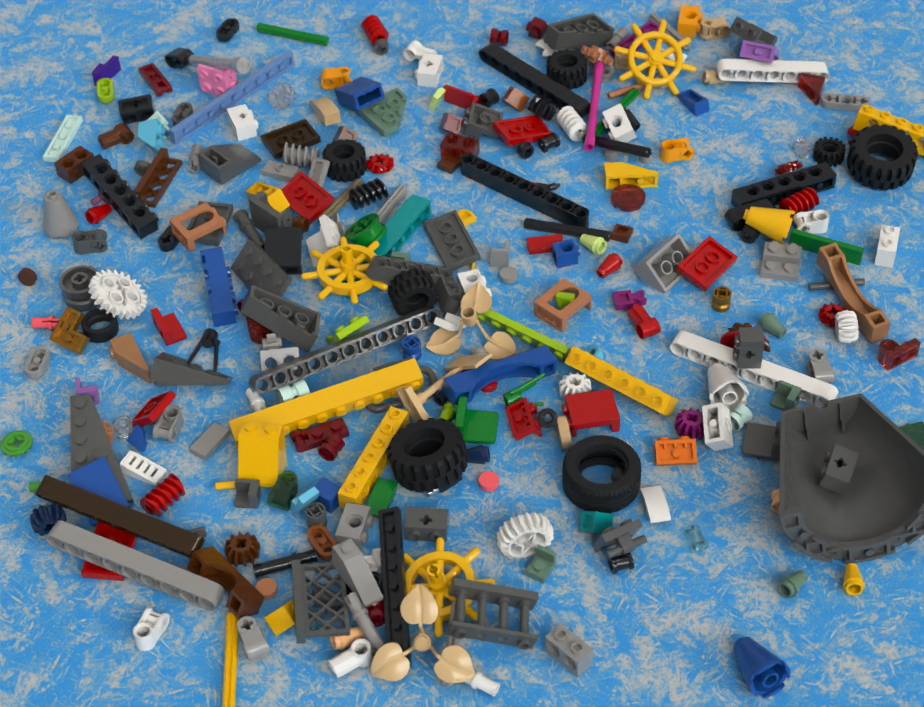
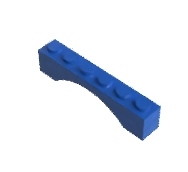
(520, 365)

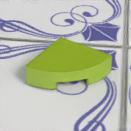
(564, 299)

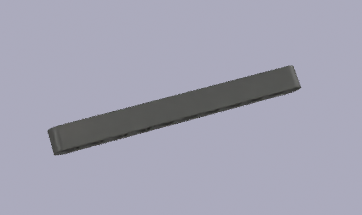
(337, 350)

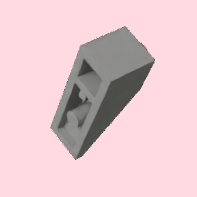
(356, 572)

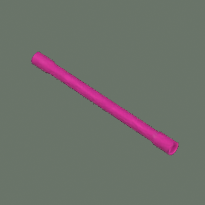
(591, 128)

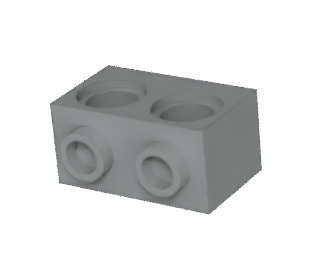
(279, 355)
(568, 650)

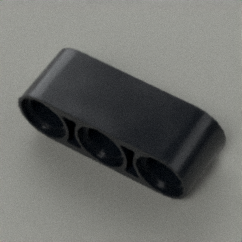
(735, 215)

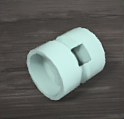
(296, 390)

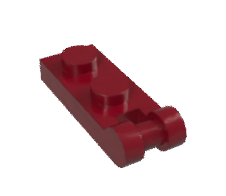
(155, 79)
(317, 434)

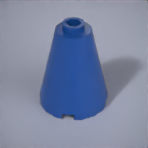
(760, 667)

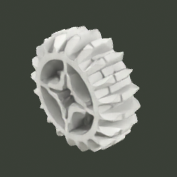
(523, 534)

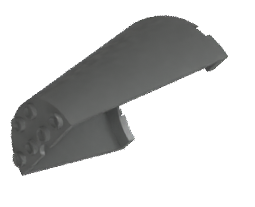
(884, 494)

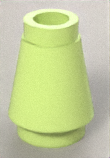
(593, 243)

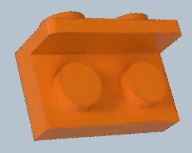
(675, 452)

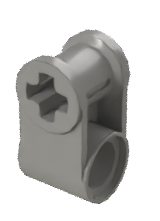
(819, 366)
(169, 424)
(252, 638)

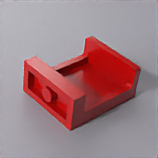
(591, 411)

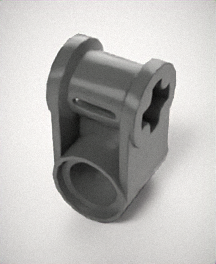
(88, 242)

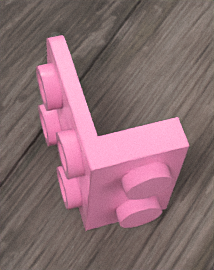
(216, 80)

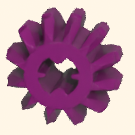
(690, 423)

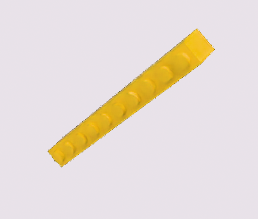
(336, 399)

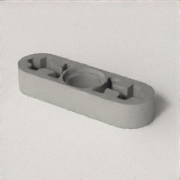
(834, 102)

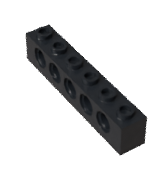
(818, 177)
(120, 196)

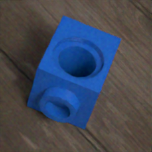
(565, 253)

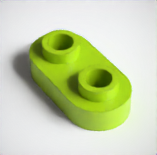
(105, 90)

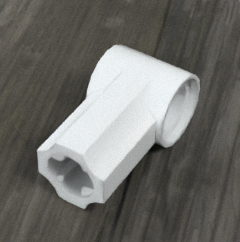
(416, 51)
(352, 658)

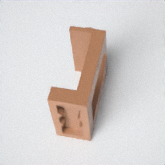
(187, 237)
(553, 316)

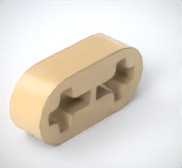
(563, 432)

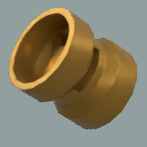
(721, 299)

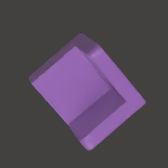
(92, 390)

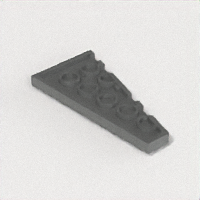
(90, 440)

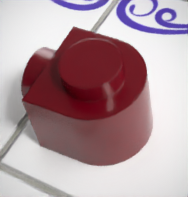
(536, 28)

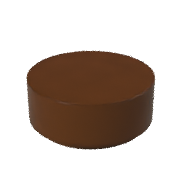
(27, 276)

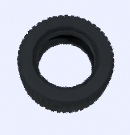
(601, 451)

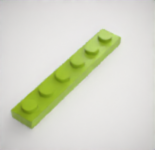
(526, 334)

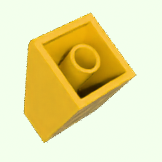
(261, 452)

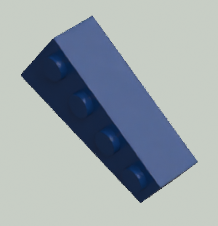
(219, 287)

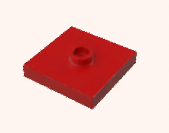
(153, 409)

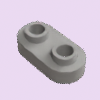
(37, 362)

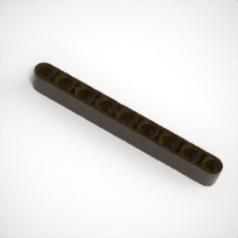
(119, 516)

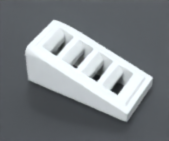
(133, 460)

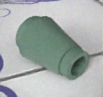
(772, 325)
(791, 584)

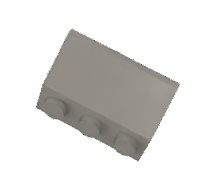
(660, 264)

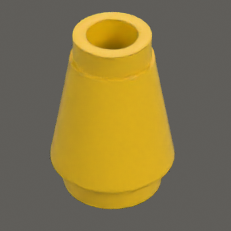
(853, 581)

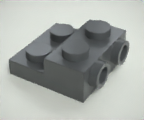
(480, 120)

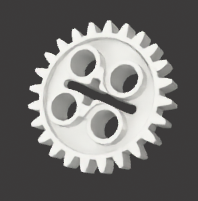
(117, 294)

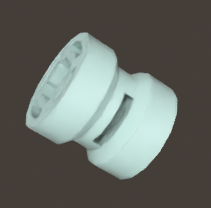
(740, 416)

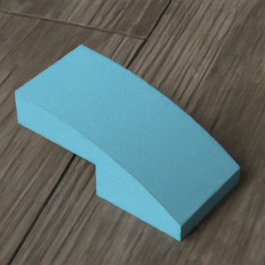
(304, 499)

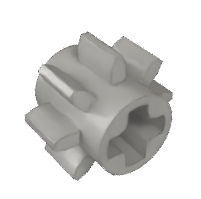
(272, 342)

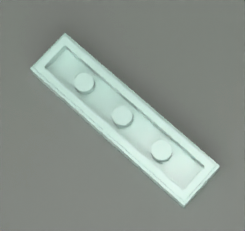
(62, 138)

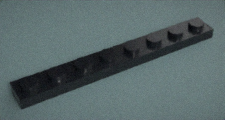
(393, 577)

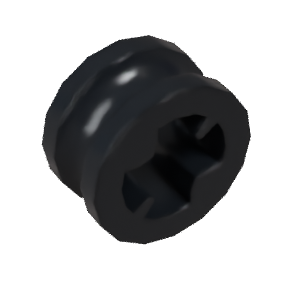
(525, 150)

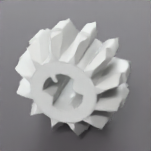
(846, 326)
(574, 384)

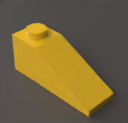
(623, 173)
(274, 195)

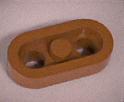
(322, 544)

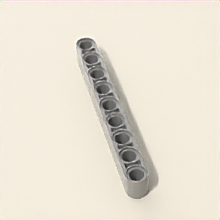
(135, 565)

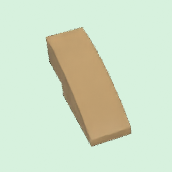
(325, 110)

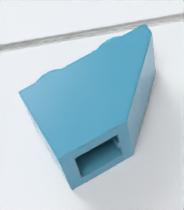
(152, 134)

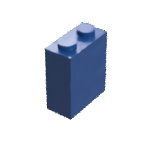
(359, 93)

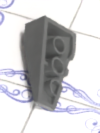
(174, 371)

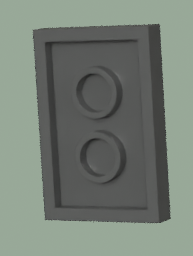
(214, 237)

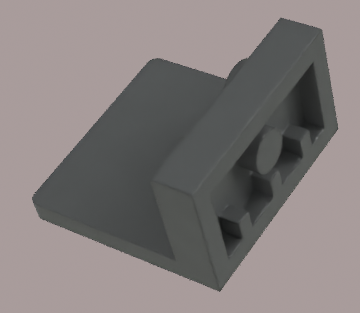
(762, 441)

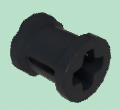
(549, 142)
(620, 563)

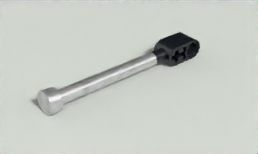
(182, 57)

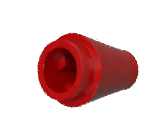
(98, 213)
(609, 265)

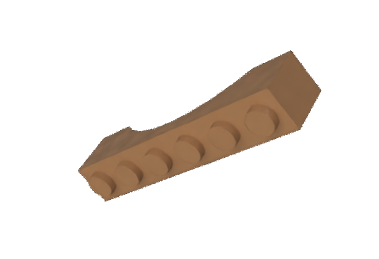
(835, 268)

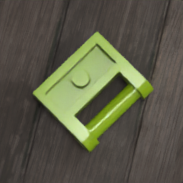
(343, 332)

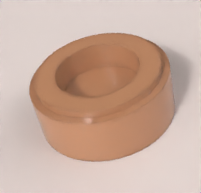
(267, 588)

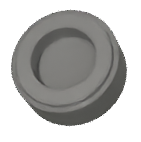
(508, 275)

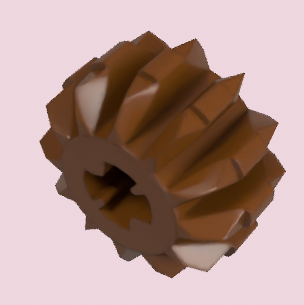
(242, 549)

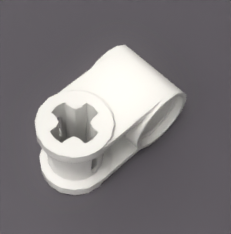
(813, 221)
(150, 629)

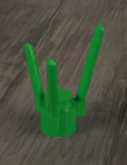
(515, 394)

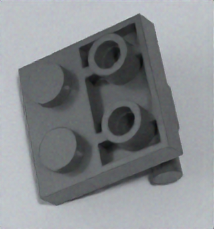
(621, 537)

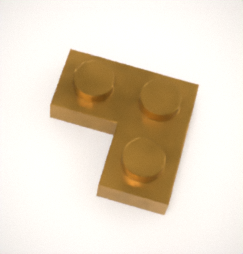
(66, 334)

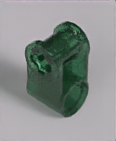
(283, 491)

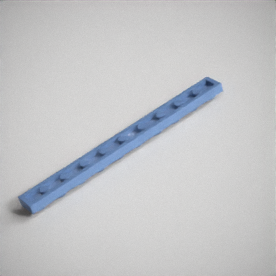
(231, 97)

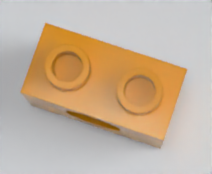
(689, 21)

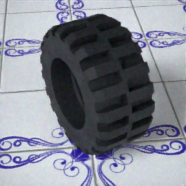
(884, 141)
(431, 471)

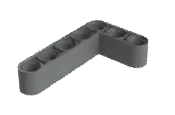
(386, 268)

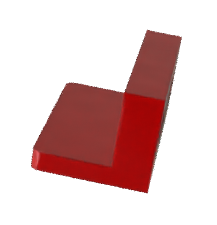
(459, 97)
(168, 327)

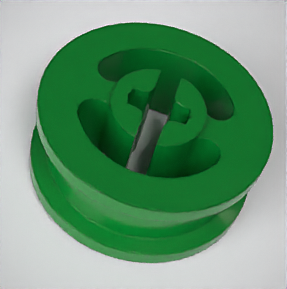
(366, 230)

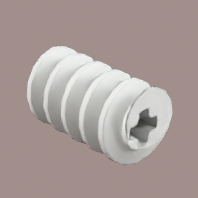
(572, 123)

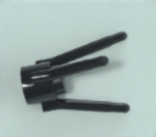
(208, 340)

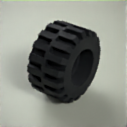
(568, 68)
(346, 160)
(412, 291)

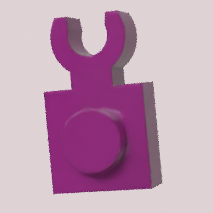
(625, 299)

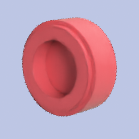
(488, 481)

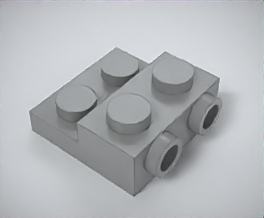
(781, 261)

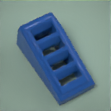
(696, 103)

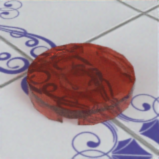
(628, 197)

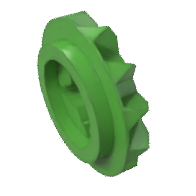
(8, 443)

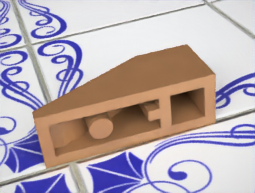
(129, 356)

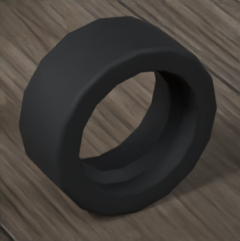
(99, 335)

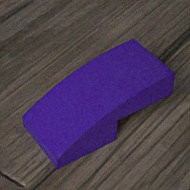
(106, 70)

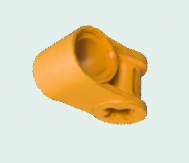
(333, 77)
(674, 150)

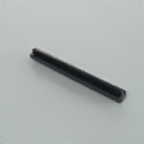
(621, 146)
(565, 229)

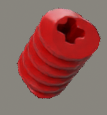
(374, 29)
(801, 201)
(163, 495)

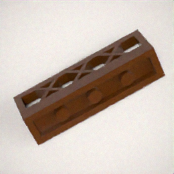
(152, 177)

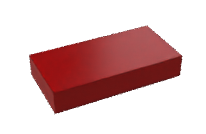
(542, 244)

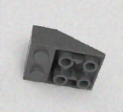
(226, 161)

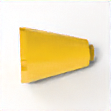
(769, 221)

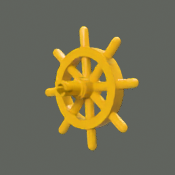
(654, 59)
(347, 269)
(439, 582)

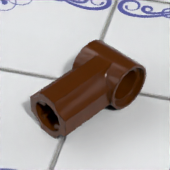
(120, 134)

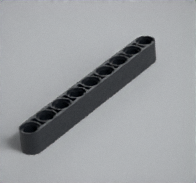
(532, 79)
(523, 191)

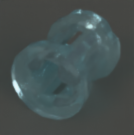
(695, 538)

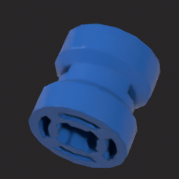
(411, 347)

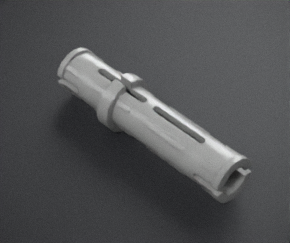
(362, 618)

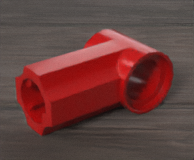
(644, 323)

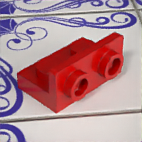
(523, 418)

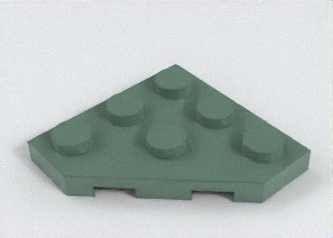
(386, 113)

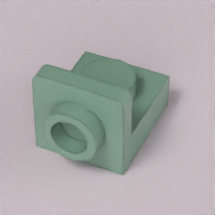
(541, 564)

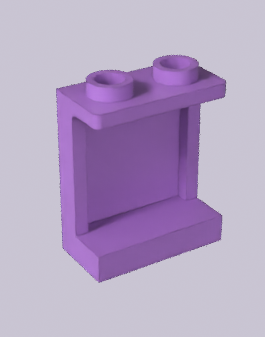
(759, 52)

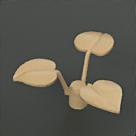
(474, 301)
(392, 665)

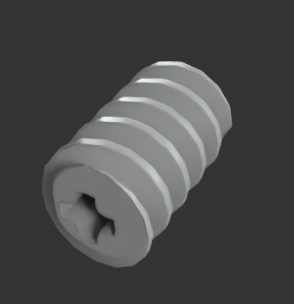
(298, 155)

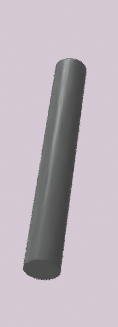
(826, 285)

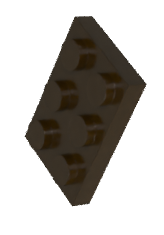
(298, 133)

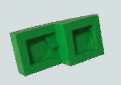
(382, 495)

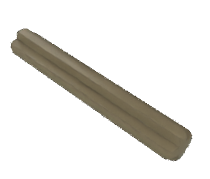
(340, 201)

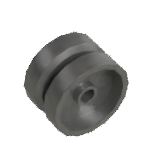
(75, 287)

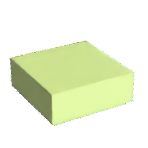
(437, 98)

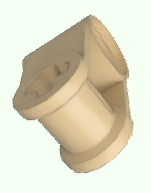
(714, 28)

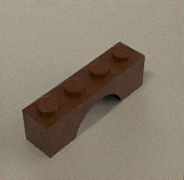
(243, 596)

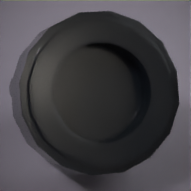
(751, 232)

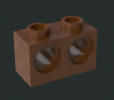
(70, 165)

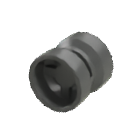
(316, 514)

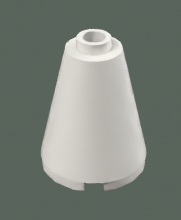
(725, 387)

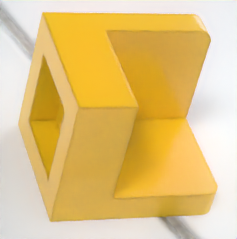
(282, 618)

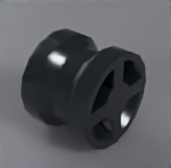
(489, 98)

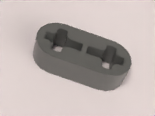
(182, 112)

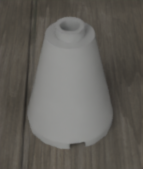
(58, 216)

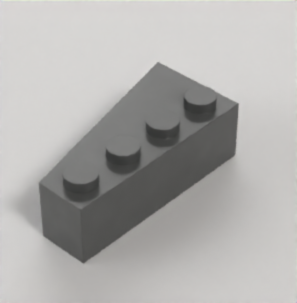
(578, 31)
(282, 316)

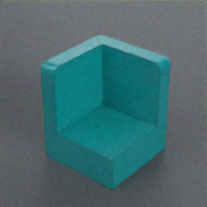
(595, 521)

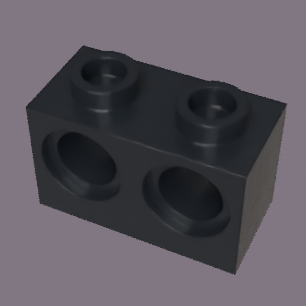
(136, 108)

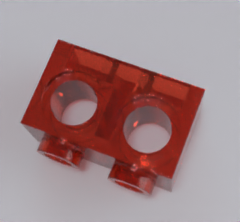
(457, 145)

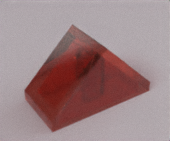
(811, 86)

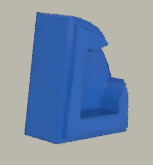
(138, 438)

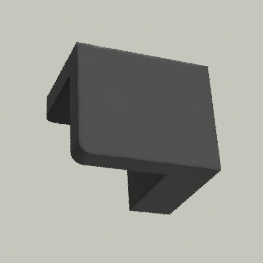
(247, 493)

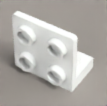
(324, 239)

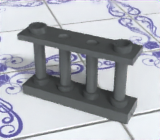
(495, 594)

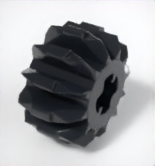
(542, 107)

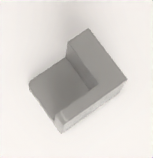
(500, 257)

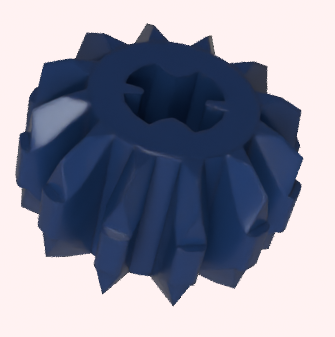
(45, 518)

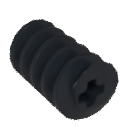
(366, 193)

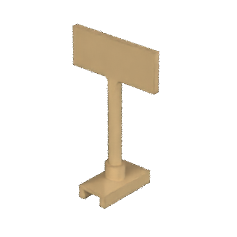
(414, 402)

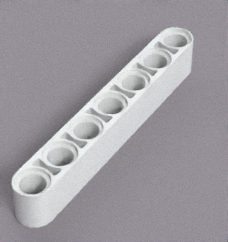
(761, 71)

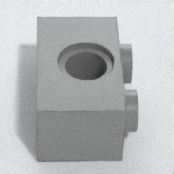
(355, 524)

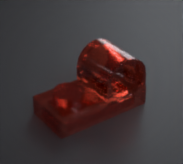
(892, 354)

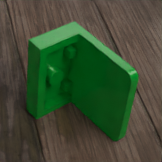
(475, 424)

